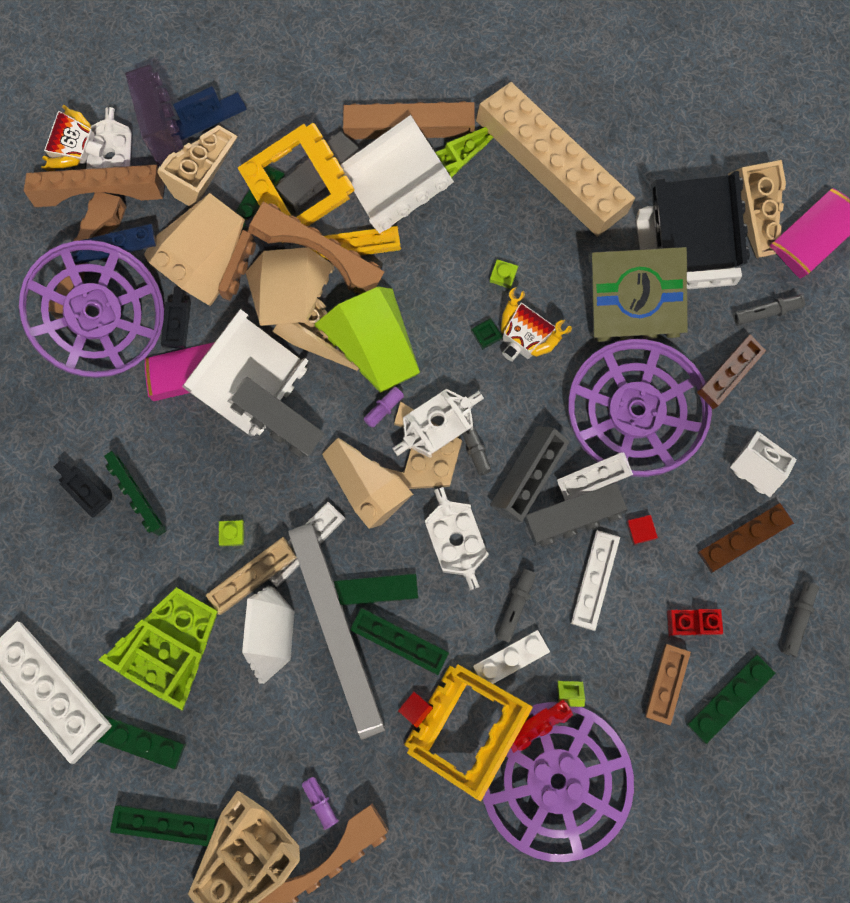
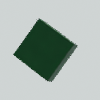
(486, 333)

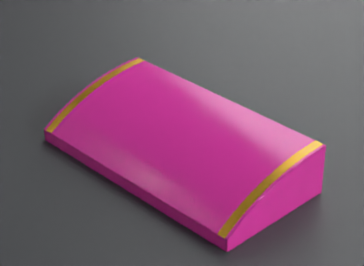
(815, 233)
(169, 371)

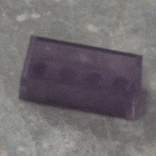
(154, 113)

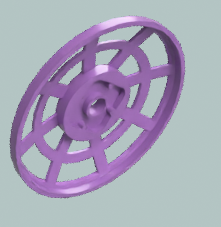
(91, 295)
(644, 395)
(568, 797)

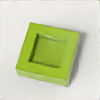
(503, 274)
(231, 533)
(571, 692)

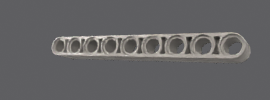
(336, 631)

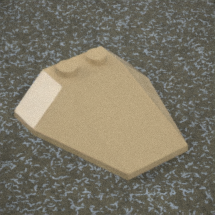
(198, 248)
(245, 856)

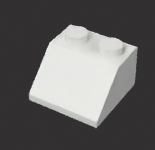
(763, 464)

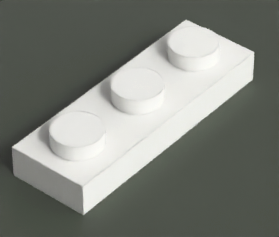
(595, 476)
(512, 658)

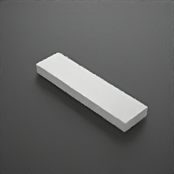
(324, 523)
(595, 580)

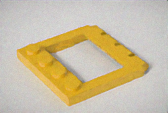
(319, 154)
(497, 746)

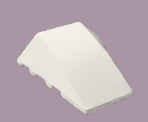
(267, 633)

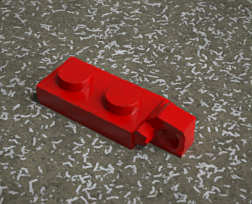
(541, 724)

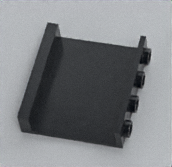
(703, 218)

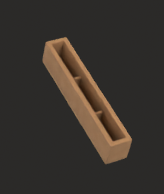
(433, 119)

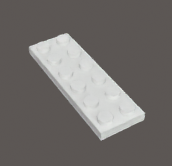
(49, 694)

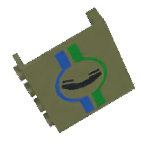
(639, 293)

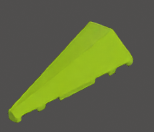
(462, 150)

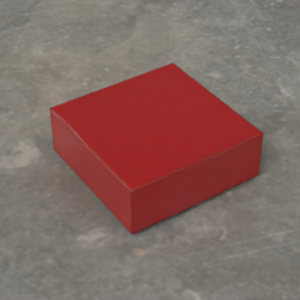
(642, 529)
(415, 709)

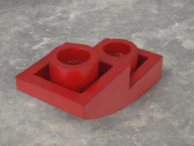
(695, 622)

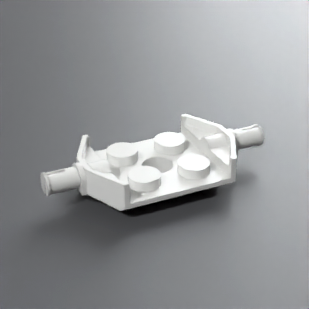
(114, 138)
(427, 438)
(452, 519)

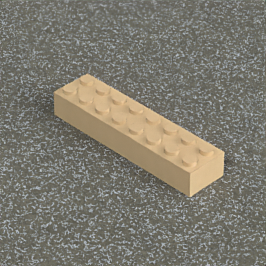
(554, 159)

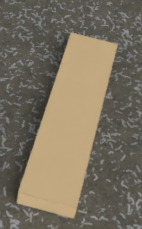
(251, 576)

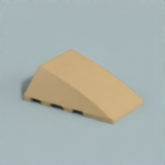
(287, 284)

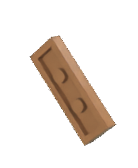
(237, 265)
(667, 684)

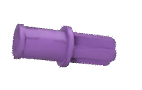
(383, 407)
(319, 803)

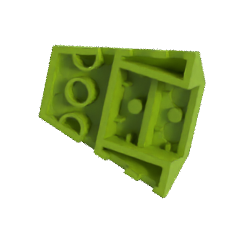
(372, 337)
(165, 648)

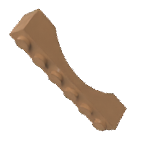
(52, 187)
(102, 217)
(275, 227)
(361, 831)

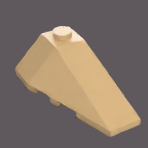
(194, 167)
(763, 199)
(309, 338)
(368, 486)

